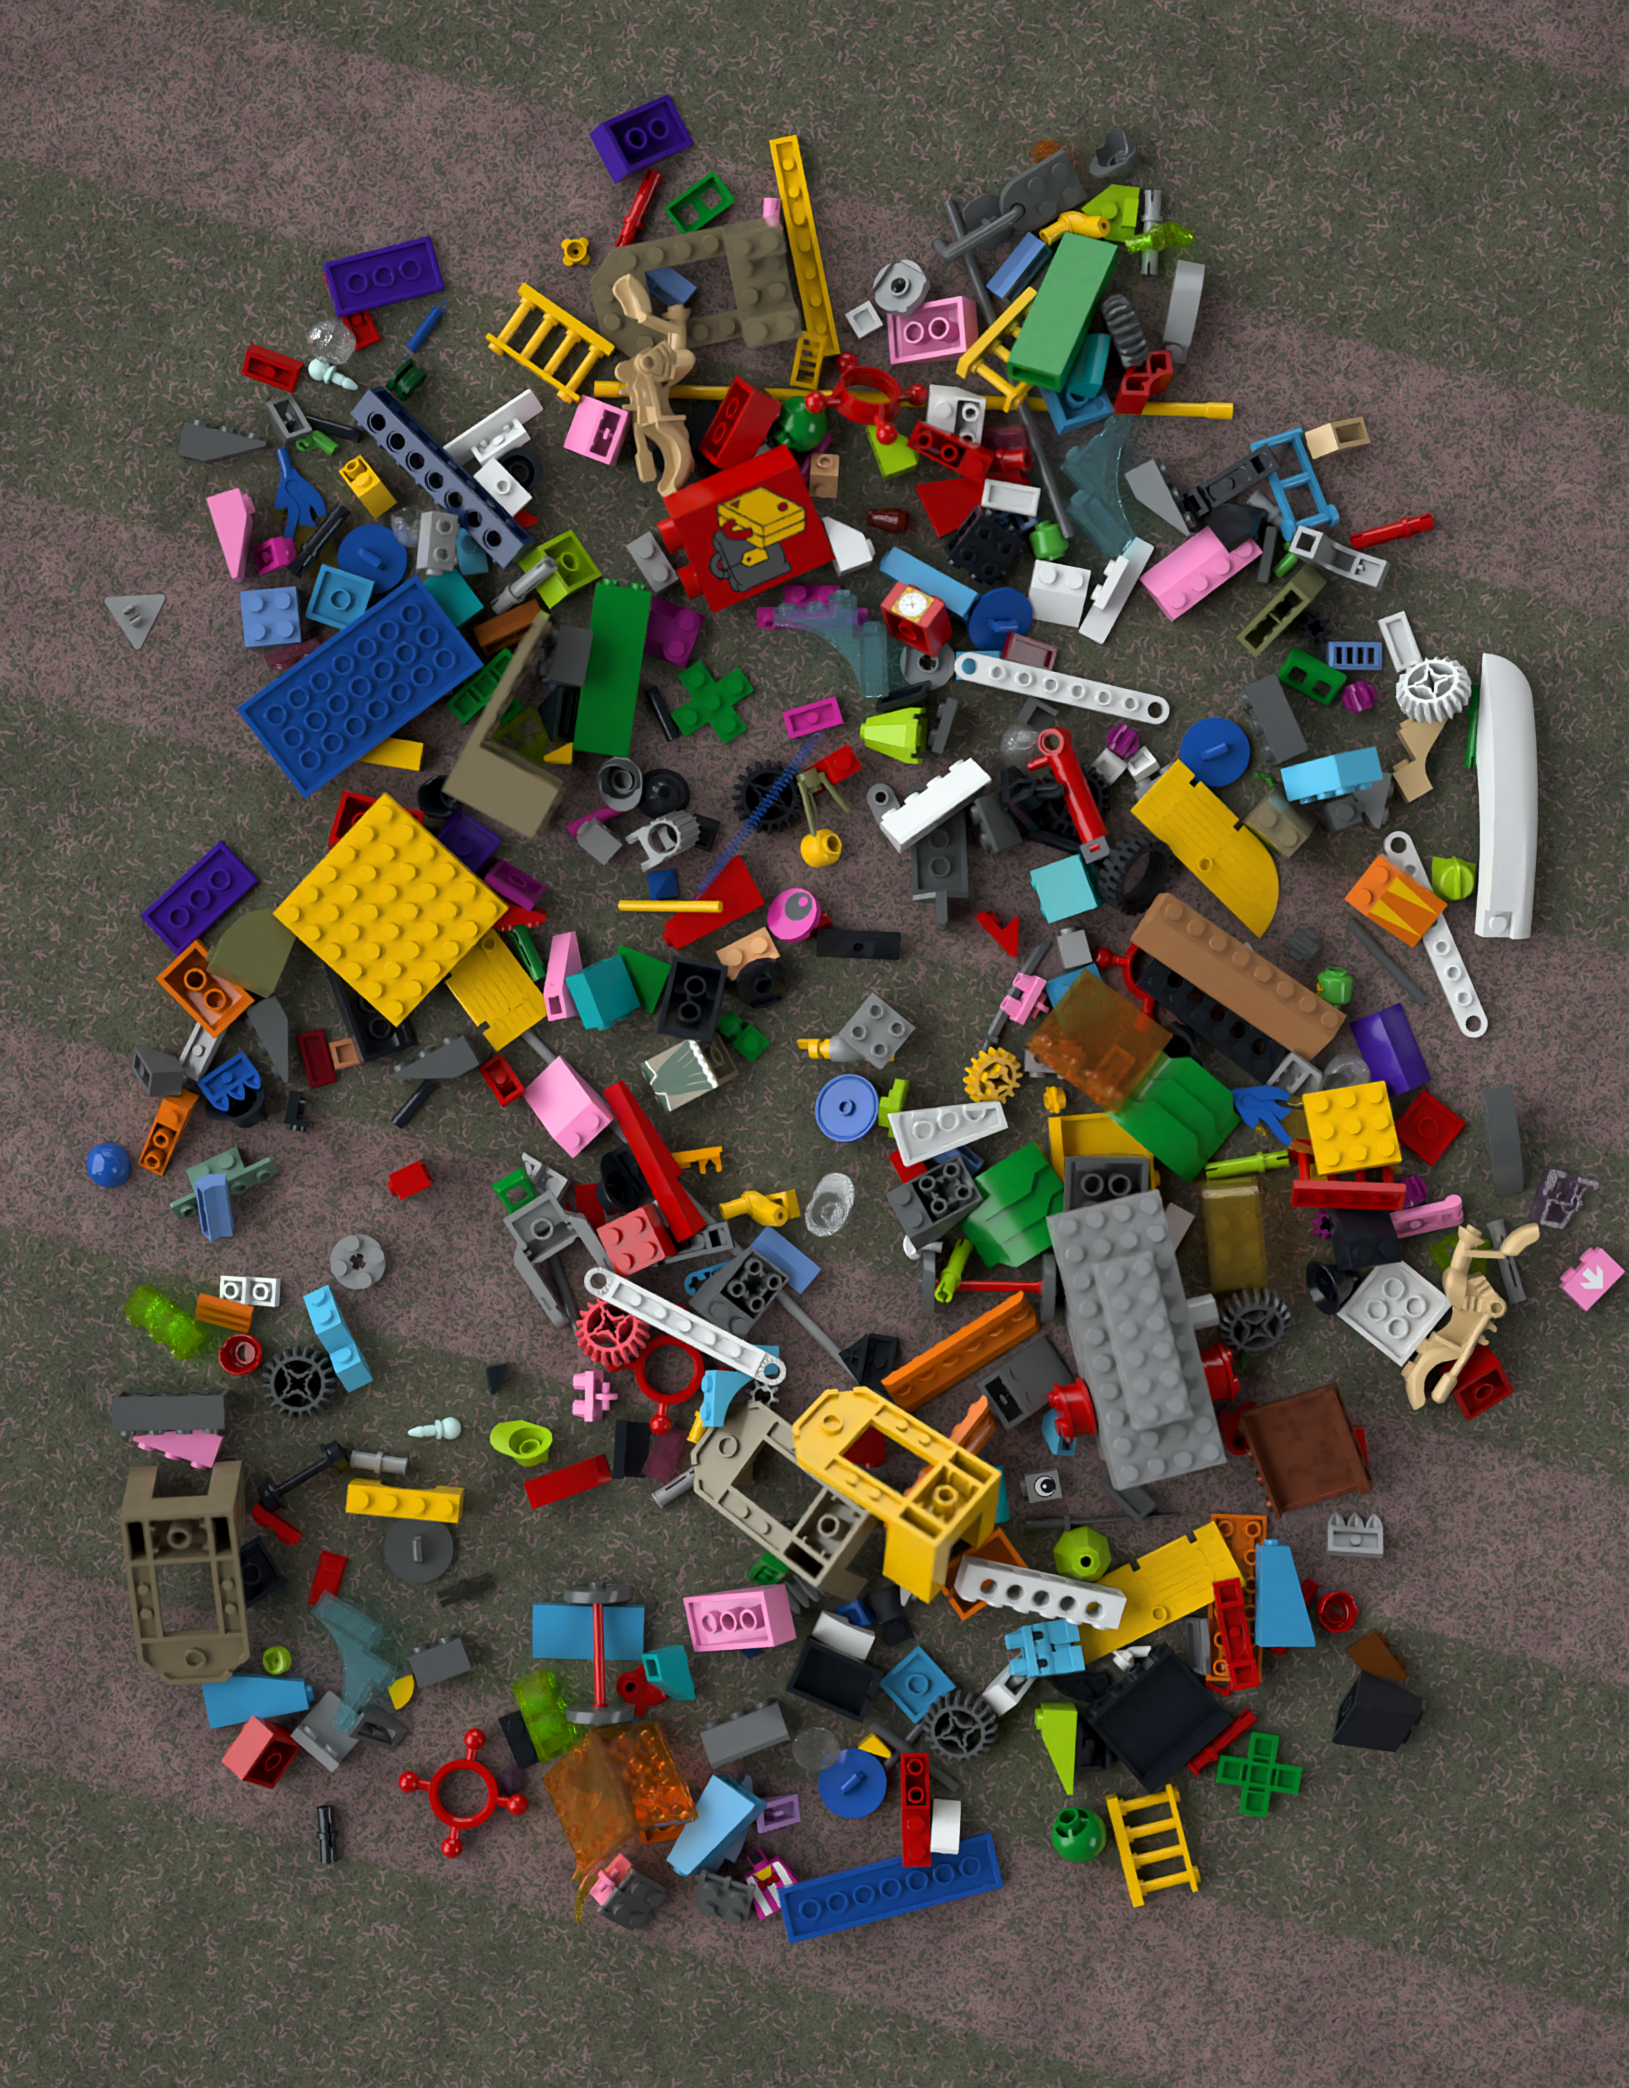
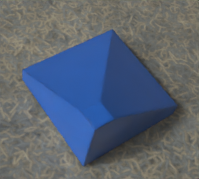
(663, 884)
(858, 1612)

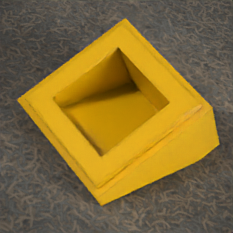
(561, 756)
(788, 1200)
(875, 1745)

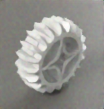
(1450, 692)

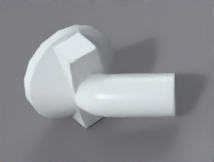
(913, 1254)
(1125, 1658)

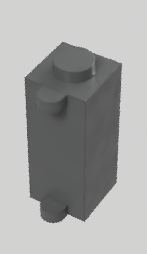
(1342, 813)

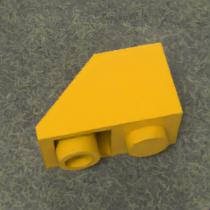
(367, 486)

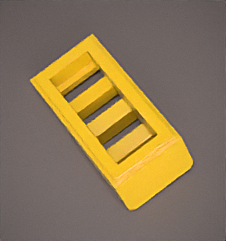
(803, 380)

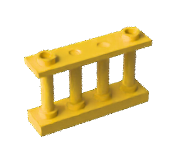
(553, 315)
(991, 343)
(1132, 1862)

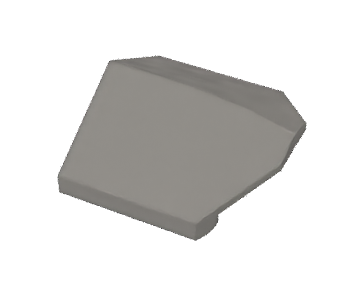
(1296, 1077)

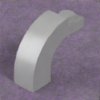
(1182, 309)
(1337, 559)

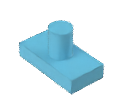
(470, 556)

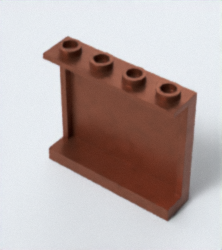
(1304, 1449)

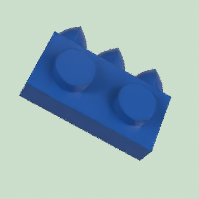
(229, 1081)

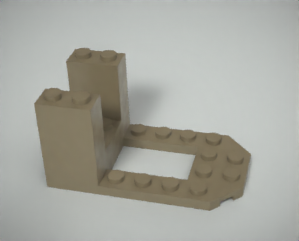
(757, 275)
(494, 775)
(187, 1532)
(824, 1536)

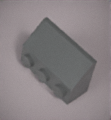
(744, 1732)

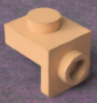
(824, 475)

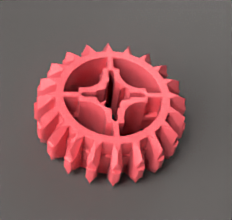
(602, 1334)

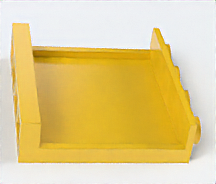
(1093, 1135)

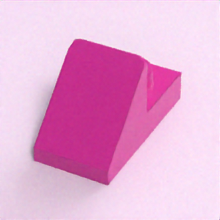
(274, 555)

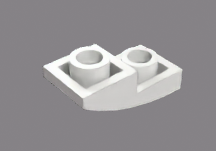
(251, 1290)
(841, 1635)
(945, 1826)

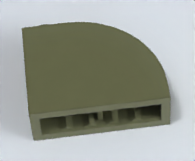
(1281, 610)
(252, 952)

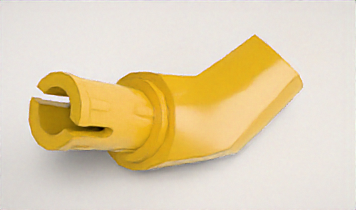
(1076, 223)
(756, 1206)

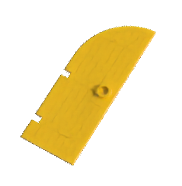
(1204, 840)
(496, 990)
(1166, 1587)

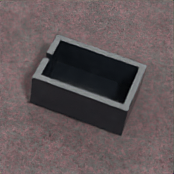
(834, 1679)

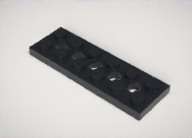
(1217, 1032)

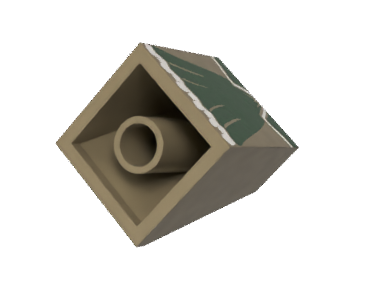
(1281, 823)
(688, 1071)

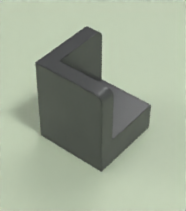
(1036, 714)

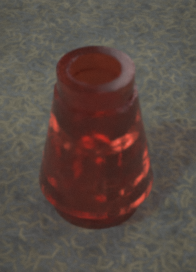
(888, 519)

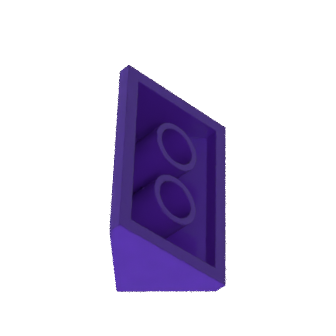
(1390, 1050)

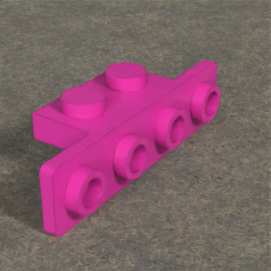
(800, 596)

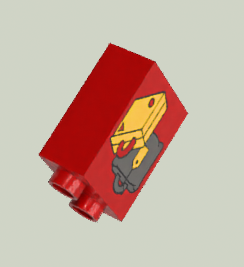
(745, 529)

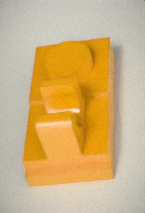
(701, 1155)

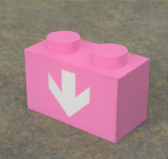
(1590, 1278)

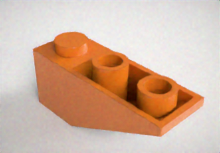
(167, 1131)

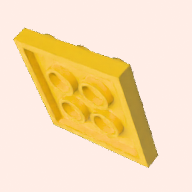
(1351, 1128)

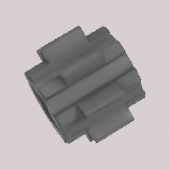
(1302, 944)

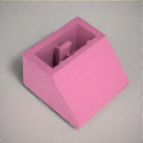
(598, 430)

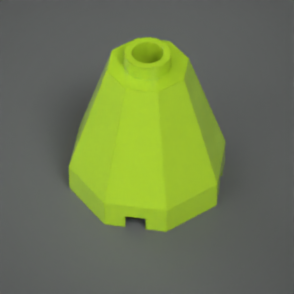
(897, 734)
(1077, 1544)

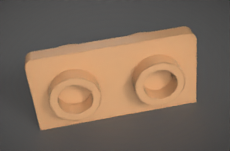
(746, 950)

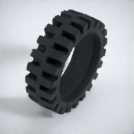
(1122, 861)

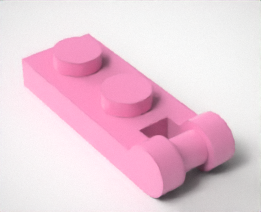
(1428, 1217)

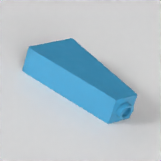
(905, 568)
(1279, 1602)
(255, 1695)
(723, 1815)

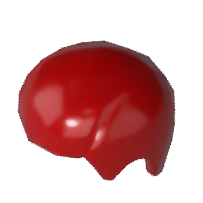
(230, 1358)
(1330, 1619)

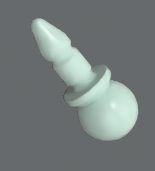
(324, 372)
(447, 1428)

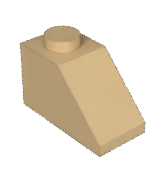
(1337, 437)

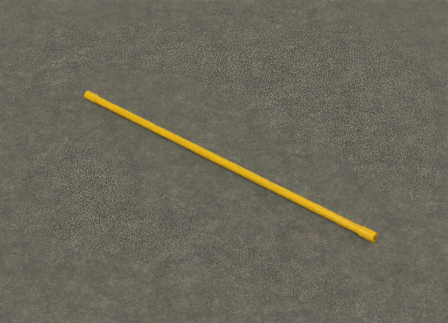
(1209, 410)

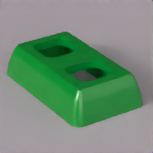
(692, 197)
(1315, 671)
(511, 1181)

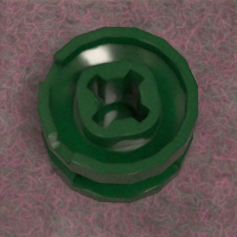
(406, 380)

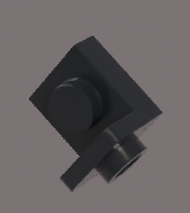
(296, 1106)

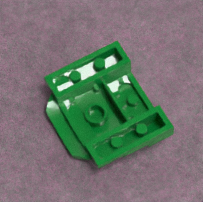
(1178, 1114)
(1016, 1197)

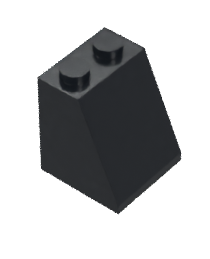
(1376, 1714)

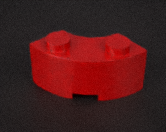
(1143, 382)

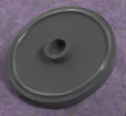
(418, 1549)

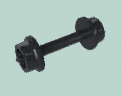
(334, 1457)

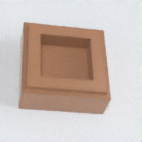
(343, 1053)

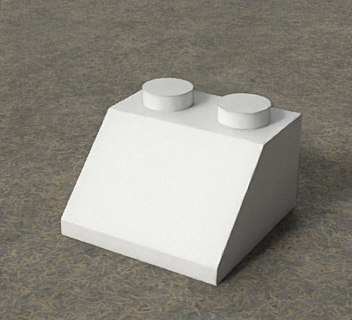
(848, 546)
(1058, 592)

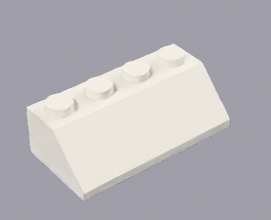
(935, 805)

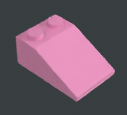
(934, 332)
(233, 523)
(568, 1106)

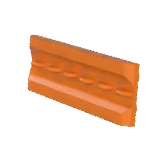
(962, 1353)
(969, 1435)
(1241, 1537)

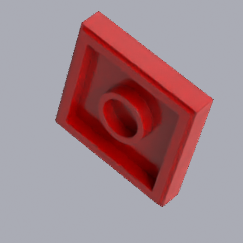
(1428, 1127)

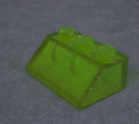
(165, 1322)
(544, 1713)

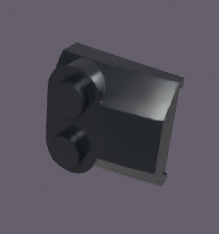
(259, 1572)

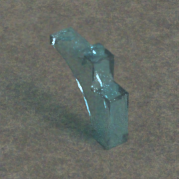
(1097, 503)
(837, 623)
(362, 1668)

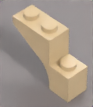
(1417, 739)

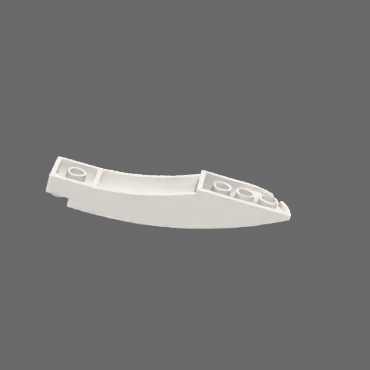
(1506, 801)

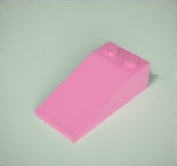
(740, 1618)

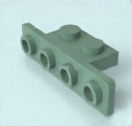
(238, 1177)

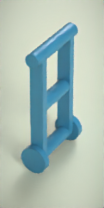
(1327, 513)

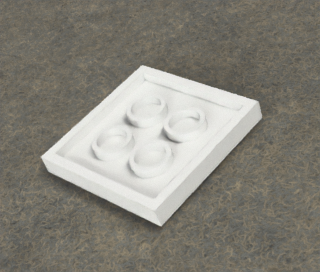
(1394, 1309)

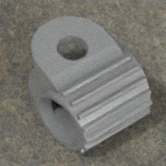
(686, 830)

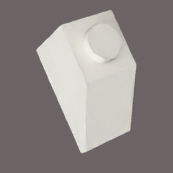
(1006, 1690)

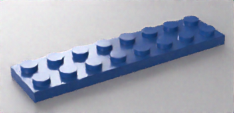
(887, 1889)

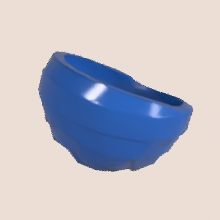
(108, 1165)

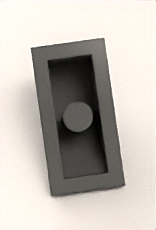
(158, 1072)

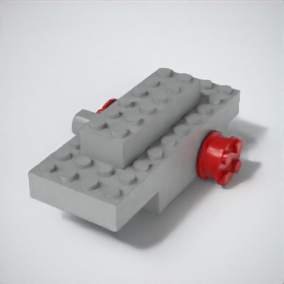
(1135, 1344)

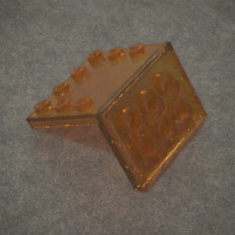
(1098, 1041)
(616, 1785)

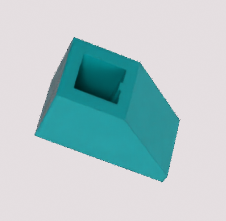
(669, 1671)

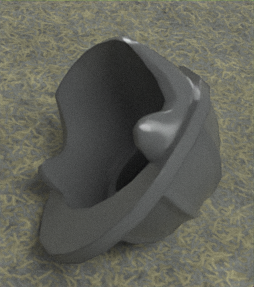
(1115, 157)
(620, 783)

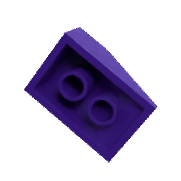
(640, 138)

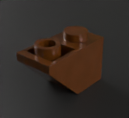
(1372, 1656)

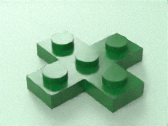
(480, 688)
(712, 702)
(1258, 1774)

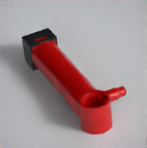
(1077, 796)

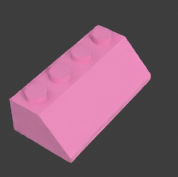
(1195, 571)

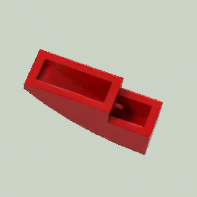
(567, 1481)

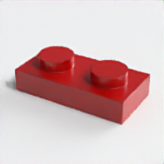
(285, 1531)

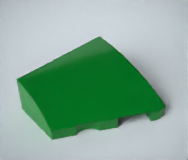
(646, 975)

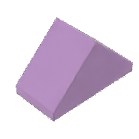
(779, 1812)

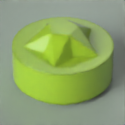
(277, 1660)

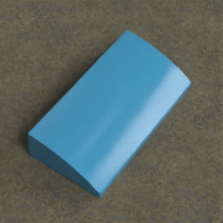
(1075, 411)
(567, 1631)

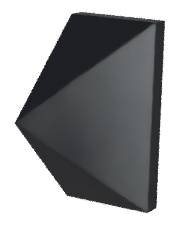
(904, 698)
(560, 713)

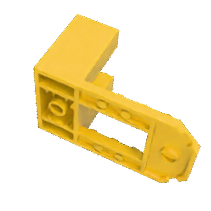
(948, 1504)

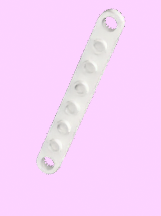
(1061, 688)
(1442, 947)
(685, 1326)

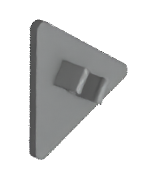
(135, 615)

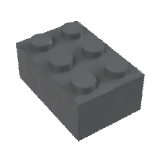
(1272, 720)

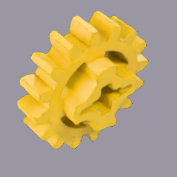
(992, 1076)

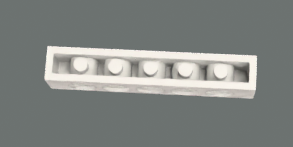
(976, 1570)

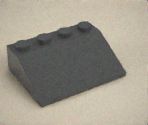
(1103, 1178)

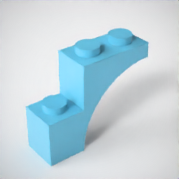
(337, 1339)
(721, 1387)

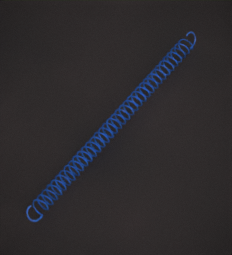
(757, 818)

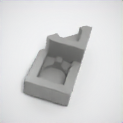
(545, 1177)

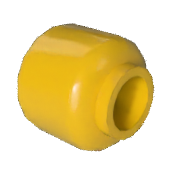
(821, 849)

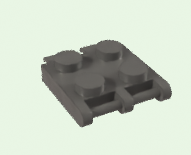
(724, 1897)
(634, 1901)

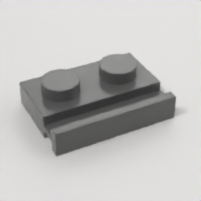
(946, 714)

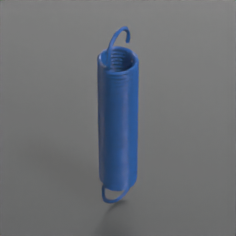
(424, 329)

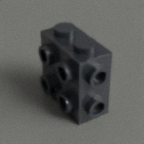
(984, 545)

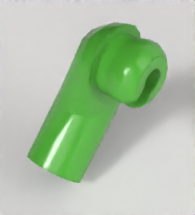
(315, 441)
(1286, 562)

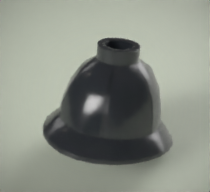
(663, 793)
(1320, 1282)

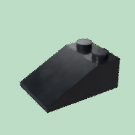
(692, 999)
(1363, 1238)

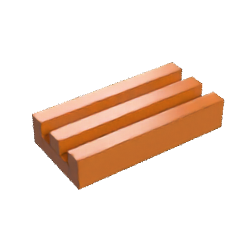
(224, 1313)

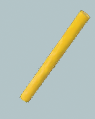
(670, 906)

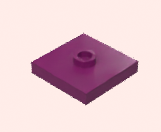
(515, 884)

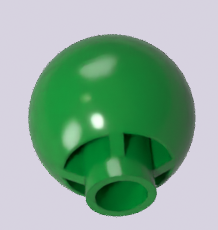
(798, 426)
(1079, 1835)

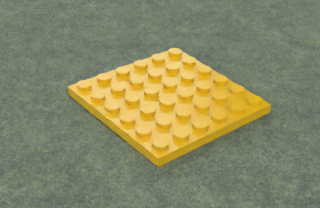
(391, 909)

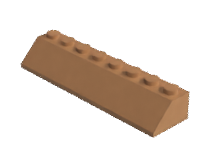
(1237, 977)

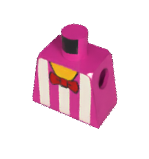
(767, 1877)

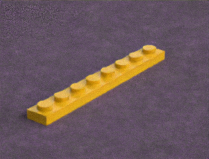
(803, 242)

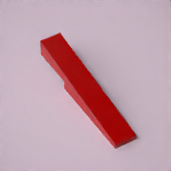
(655, 1162)

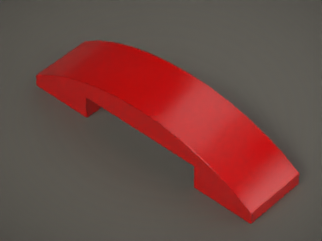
(1235, 1633)

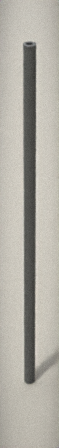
(1023, 410)

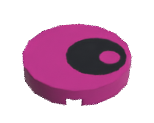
(793, 915)

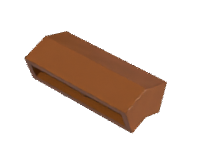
(506, 628)

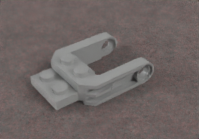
(542, 1231)

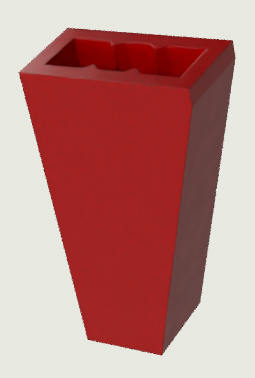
(952, 500)
(733, 889)

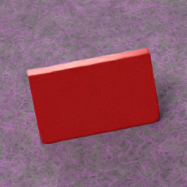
(271, 368)

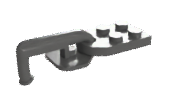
(1043, 192)

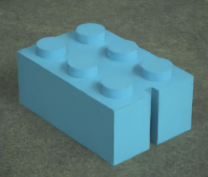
(1332, 775)

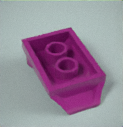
(671, 632)

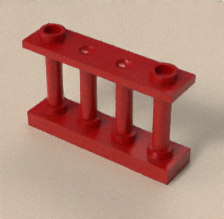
(1341, 1193)

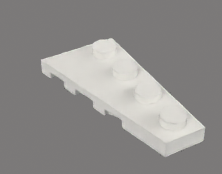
(940, 1129)

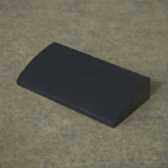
(368, 1029)

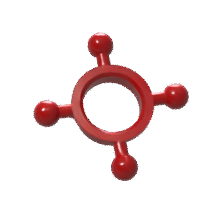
(864, 412)
(1104, 958)
(660, 1423)
(452, 1846)

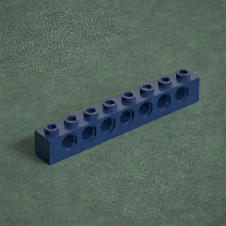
(456, 479)

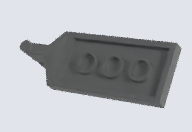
(940, 865)

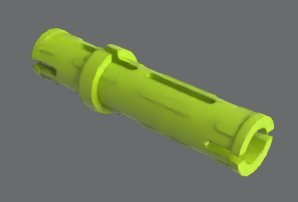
(1258, 1162)
(951, 1276)

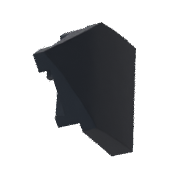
(1234, 523)
(871, 1359)
(1090, 1750)

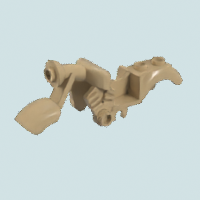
(648, 386)
(1473, 1307)

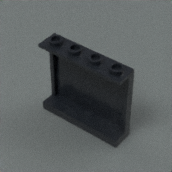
(1157, 1717)

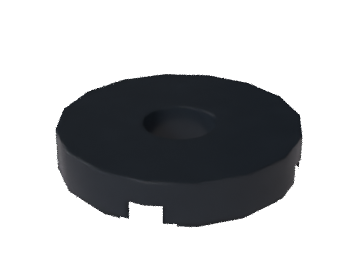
(760, 970)

